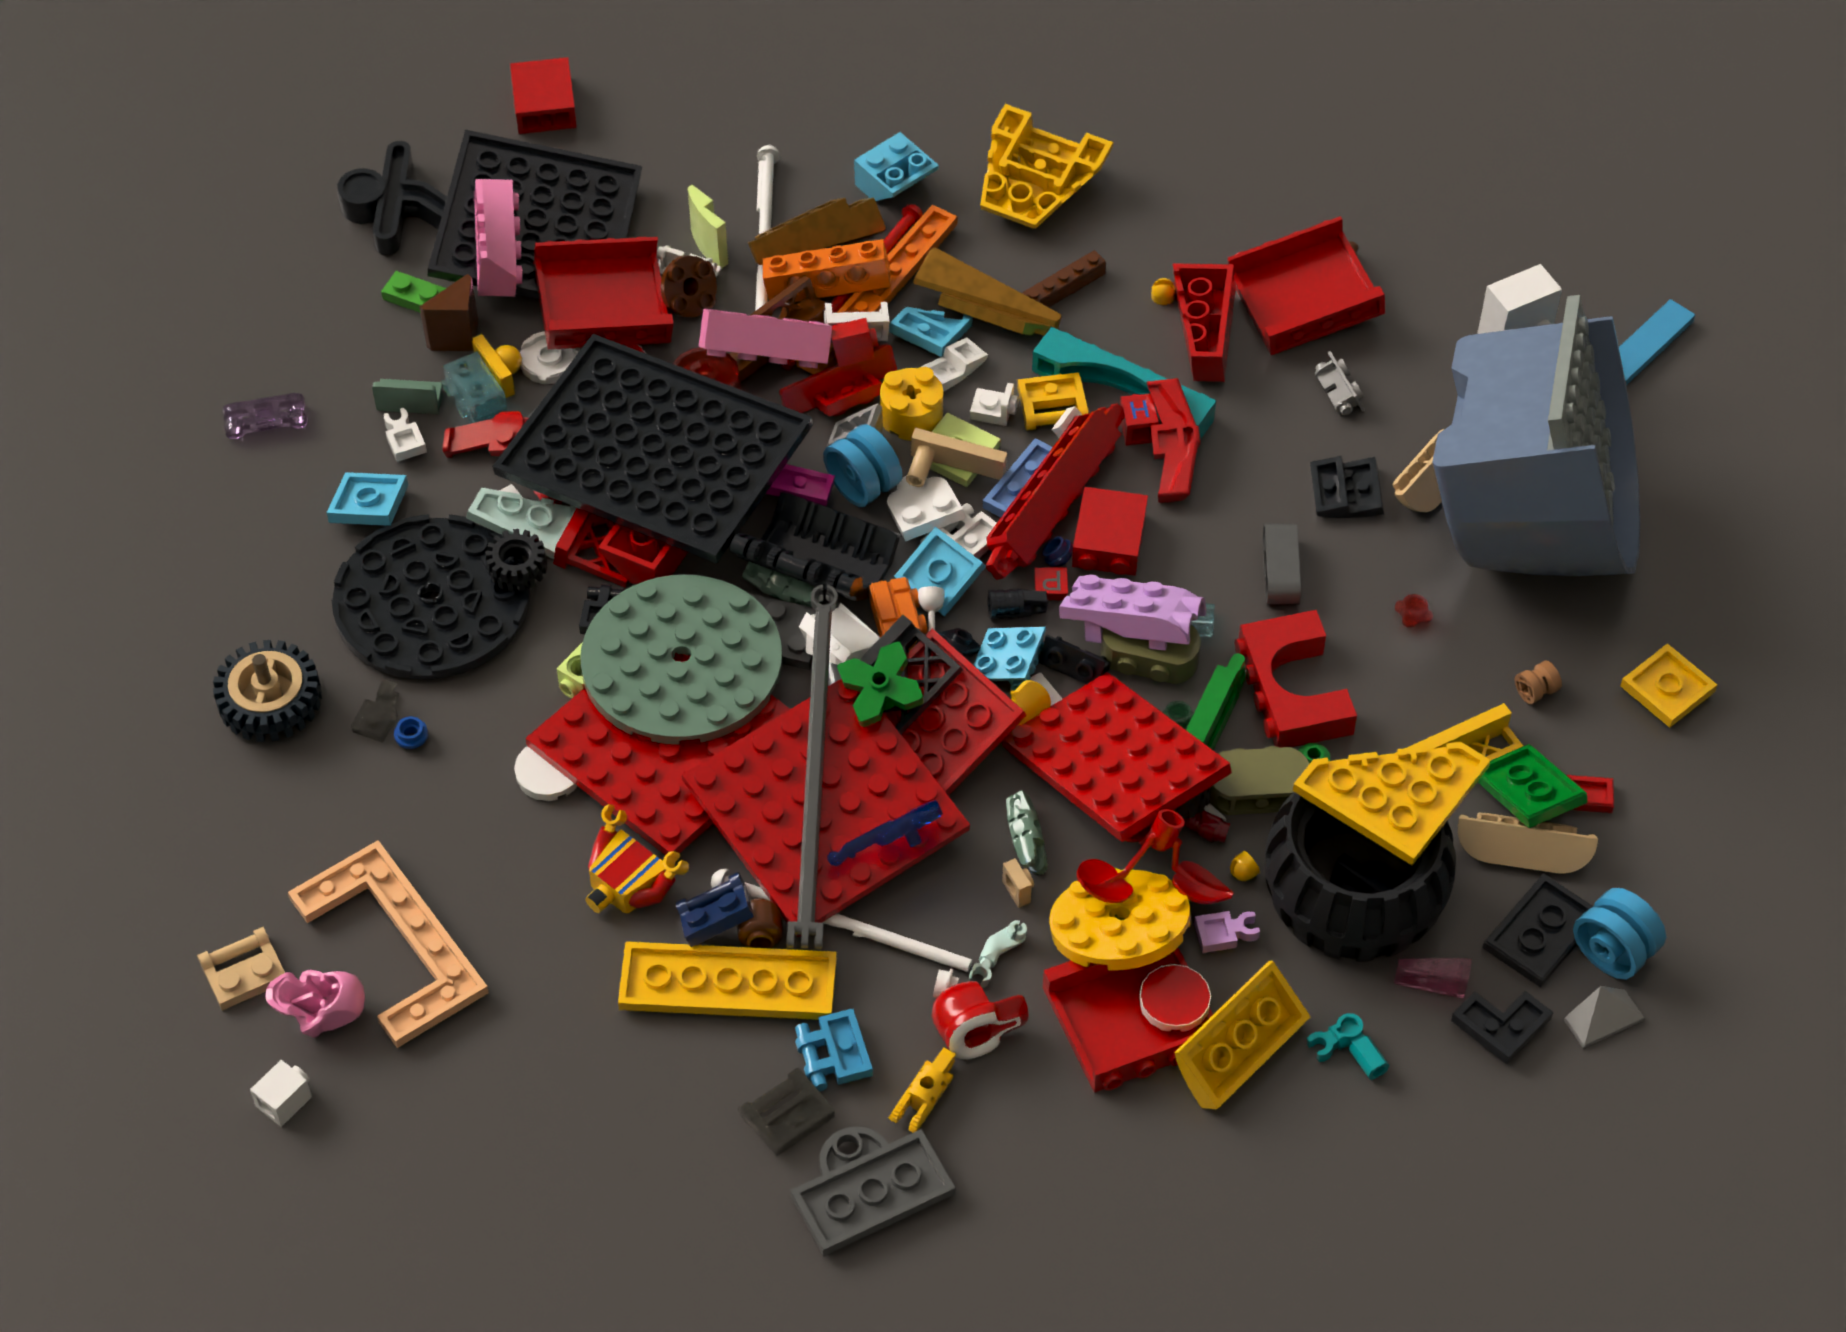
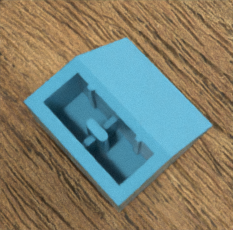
(891, 168)

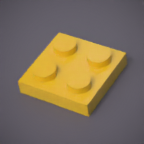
(1668, 685)

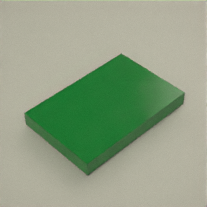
(1531, 786)

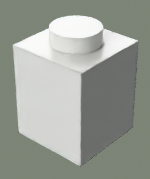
(281, 1092)

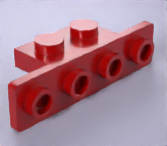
(840, 387)

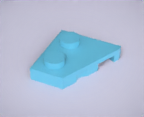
(929, 328)

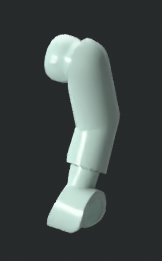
(995, 946)

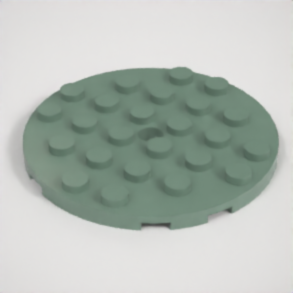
(713, 693)

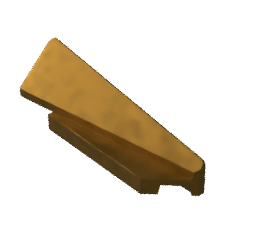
(982, 296)

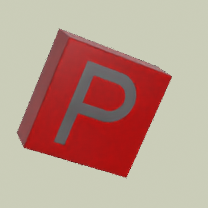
(1053, 581)

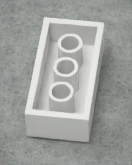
(1520, 301)

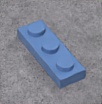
(1015, 478)

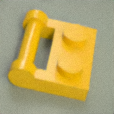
(1050, 393)

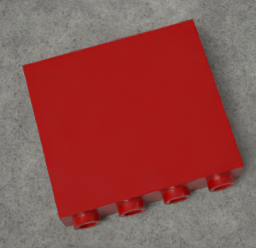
(1305, 286)
(601, 290)
(1106, 1023)

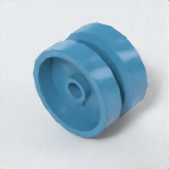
(863, 465)
(1619, 933)

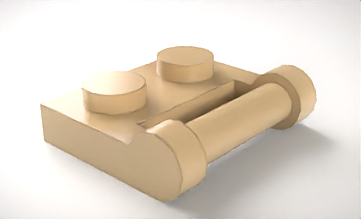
(243, 978)

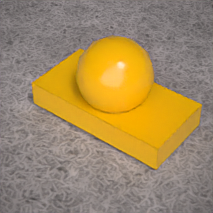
(500, 362)

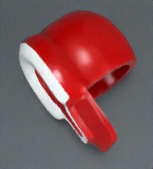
(973, 1023)

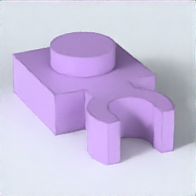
(1221, 932)

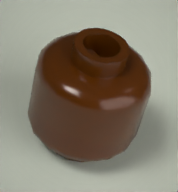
(764, 928)

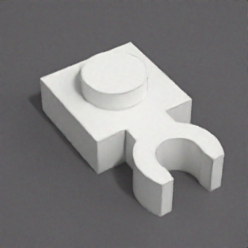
(404, 437)

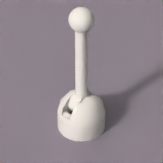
(931, 600)

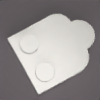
(922, 508)

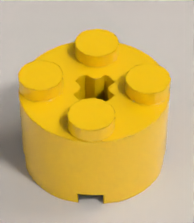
(911, 401)

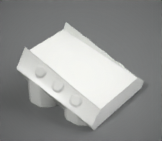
(848, 635)

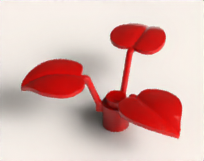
(1191, 879)

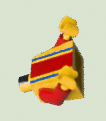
(627, 871)

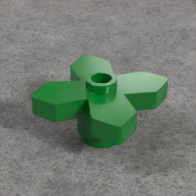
(880, 685)

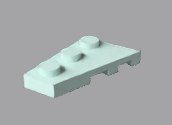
(510, 511)

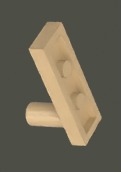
(937, 448)

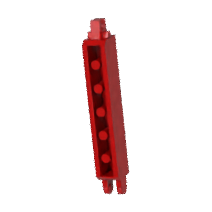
(1052, 489)

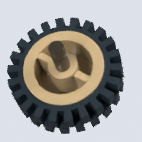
(267, 690)

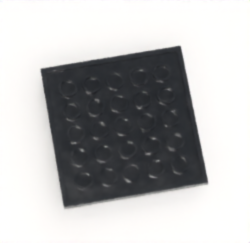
(559, 200)

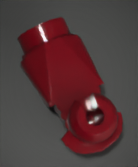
(1208, 826)

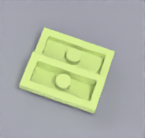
(707, 228)

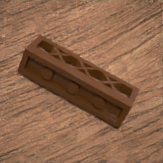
(807, 310)

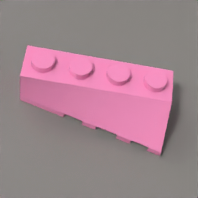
(496, 237)
(765, 337)

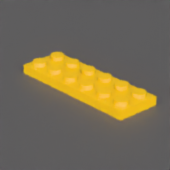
(727, 980)

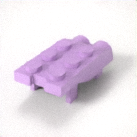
(1133, 610)

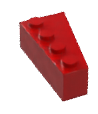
(1206, 311)

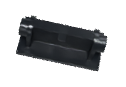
(1072, 660)

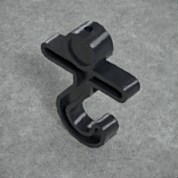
(389, 198)

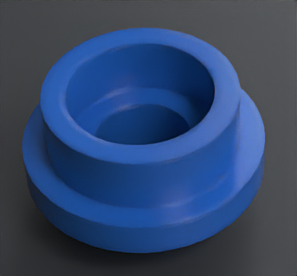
(410, 725)

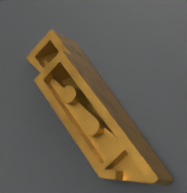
(819, 228)

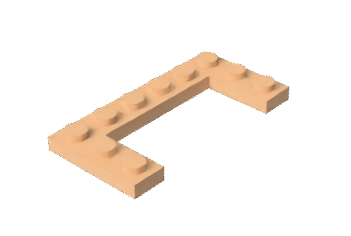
(455, 977)

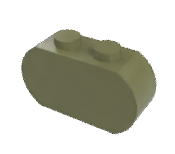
(1134, 657)
(1258, 780)

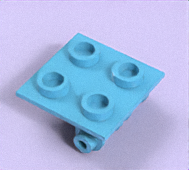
(1010, 654)

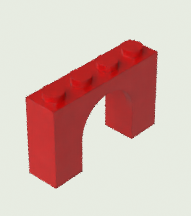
(1290, 717)

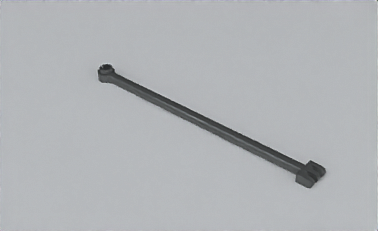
(814, 773)

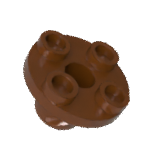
(689, 286)

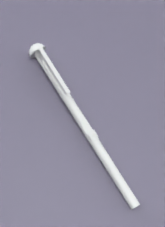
(767, 157)
(868, 931)

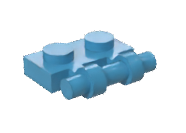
(844, 1045)

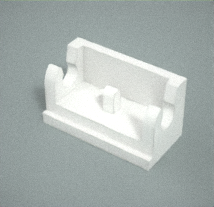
(877, 320)

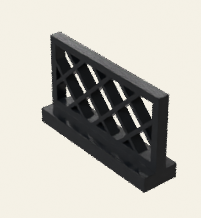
(907, 634)

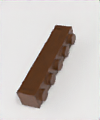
(1068, 280)

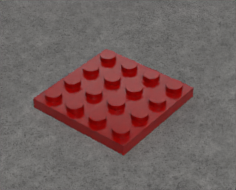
(961, 722)

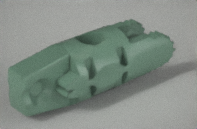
(778, 585)
(1026, 832)

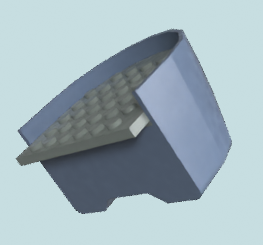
(1542, 440)

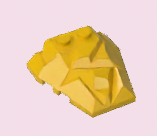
(1035, 170)

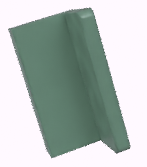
(408, 394)

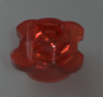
(1413, 603)

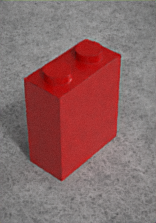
(543, 95)
(1109, 531)

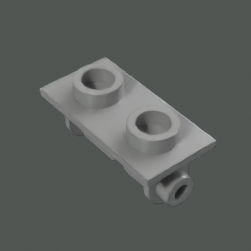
(1334, 375)

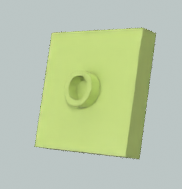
(962, 430)

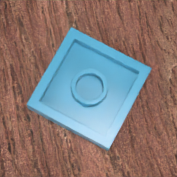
(367, 499)
(941, 564)

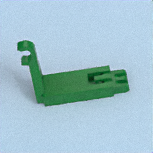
(1218, 701)

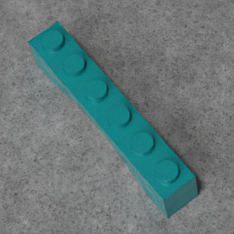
(1065, 354)

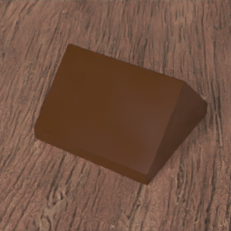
(451, 317)

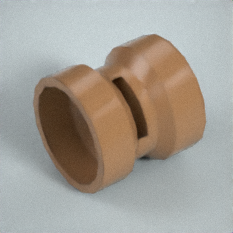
(1536, 683)

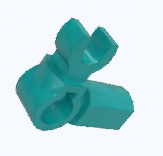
(1349, 1033)

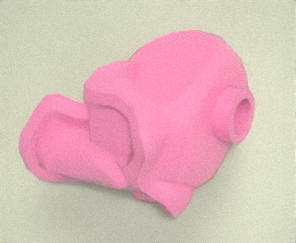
(317, 999)

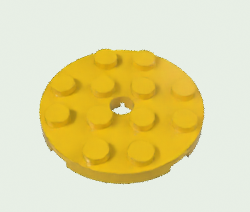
(1153, 927)

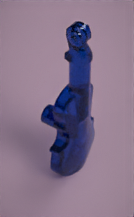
(890, 831)

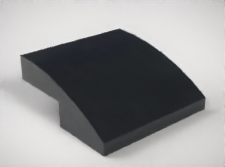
(1346, 488)

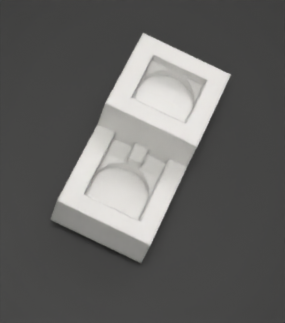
(957, 362)

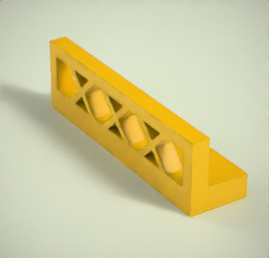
(1477, 731)

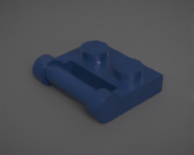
(715, 910)

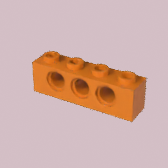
(831, 270)

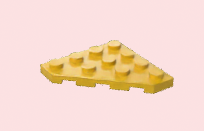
(1396, 796)

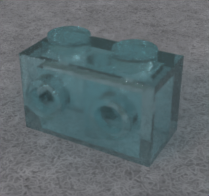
(474, 388)

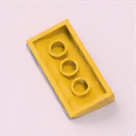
(1240, 1037)

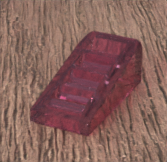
(1435, 975)

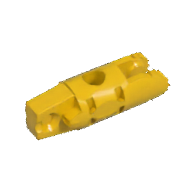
(925, 1089)

